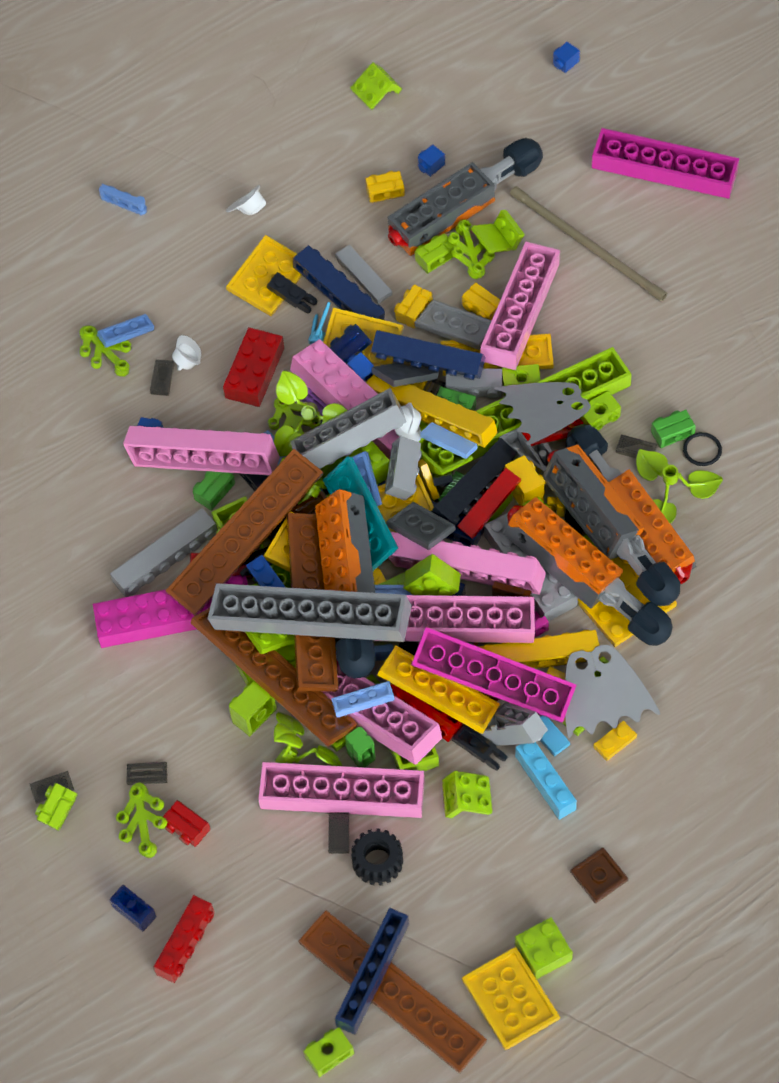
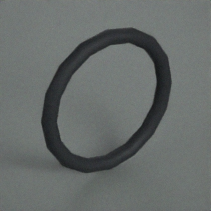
(702, 463)

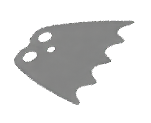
(538, 407)
(605, 697)

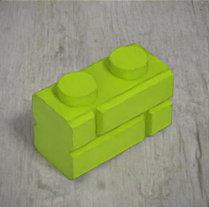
(434, 253)
(56, 806)

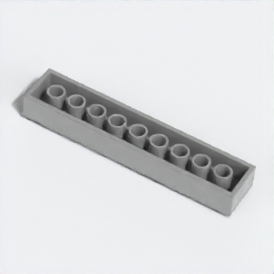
(310, 612)

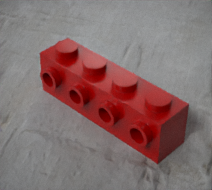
(447, 724)
(184, 939)

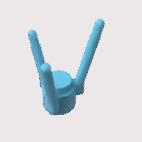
(318, 334)

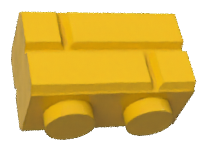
(384, 186)
(480, 301)
(412, 306)

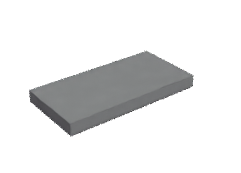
(453, 324)

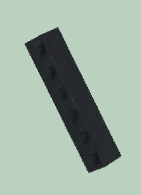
(474, 482)

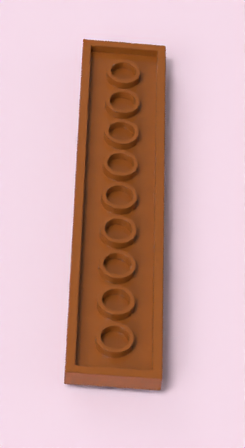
(244, 532)
(313, 654)
(280, 681)
(397, 994)

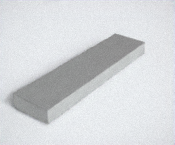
(363, 274)

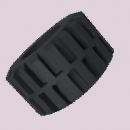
(377, 872)

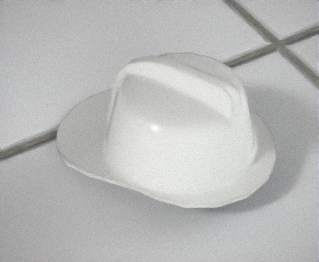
(249, 203)
(186, 353)
(411, 428)

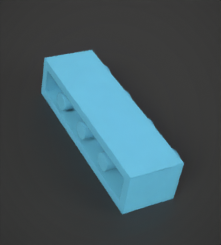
(546, 779)

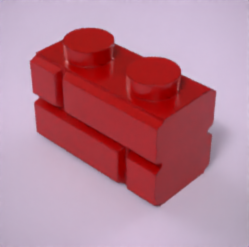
(186, 824)

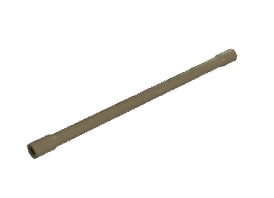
(652, 288)

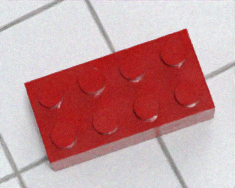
(253, 367)

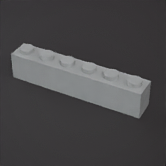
(164, 553)

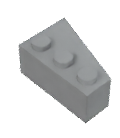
(537, 453)
(514, 726)

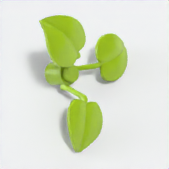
(292, 389)
(652, 464)
(286, 731)

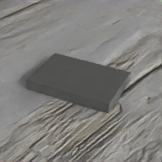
(403, 374)
(420, 525)

